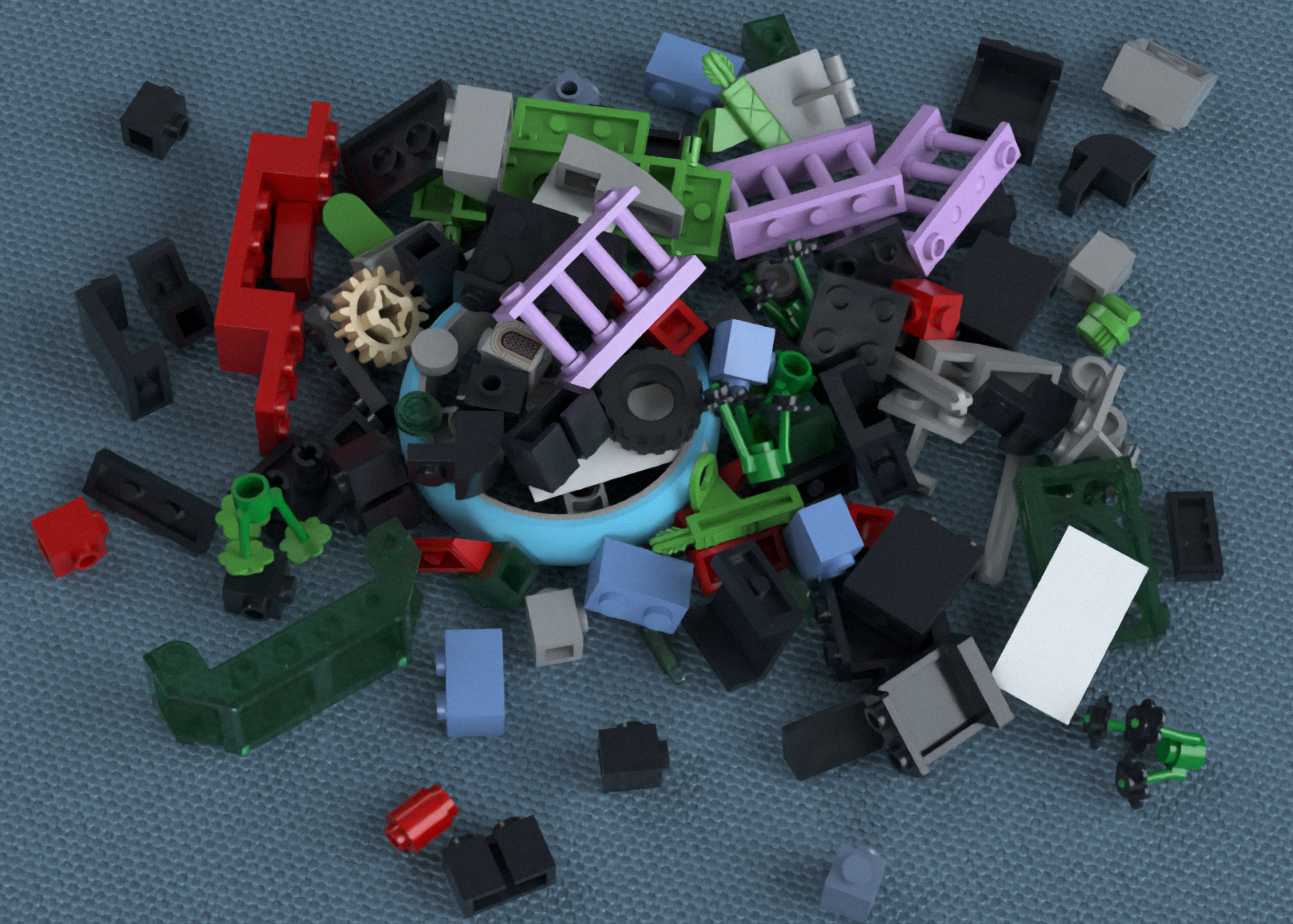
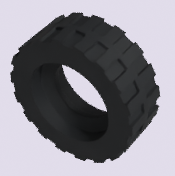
(657, 367)

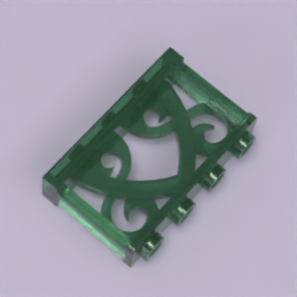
(1041, 510)

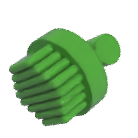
(1107, 323)

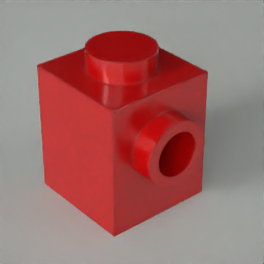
(932, 309)
(71, 537)

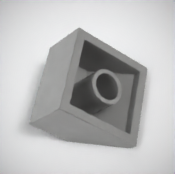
(1158, 84)
(477, 141)

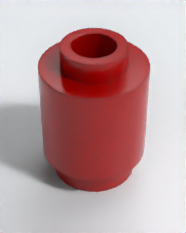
(420, 819)

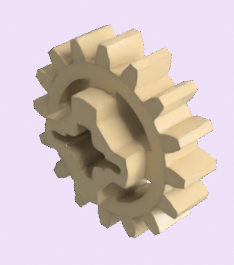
(378, 316)

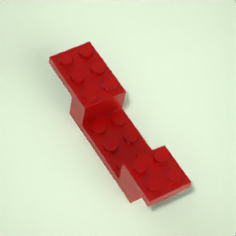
(261, 327)

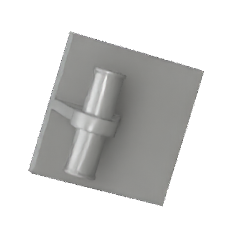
(802, 95)
(927, 417)
(1084, 432)

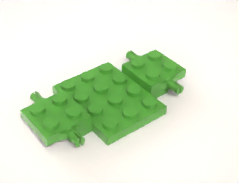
(536, 145)

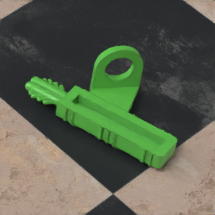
(742, 115)
(723, 514)

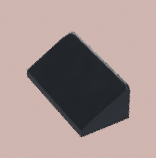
(829, 739)

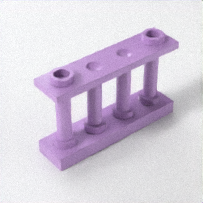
(968, 189)
(814, 211)
(640, 304)

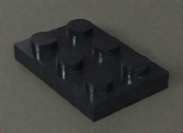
(398, 150)
(525, 237)

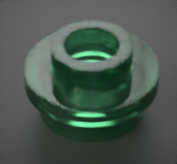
(414, 403)

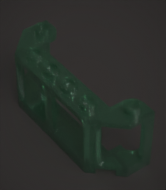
(299, 667)

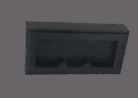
(1193, 536)

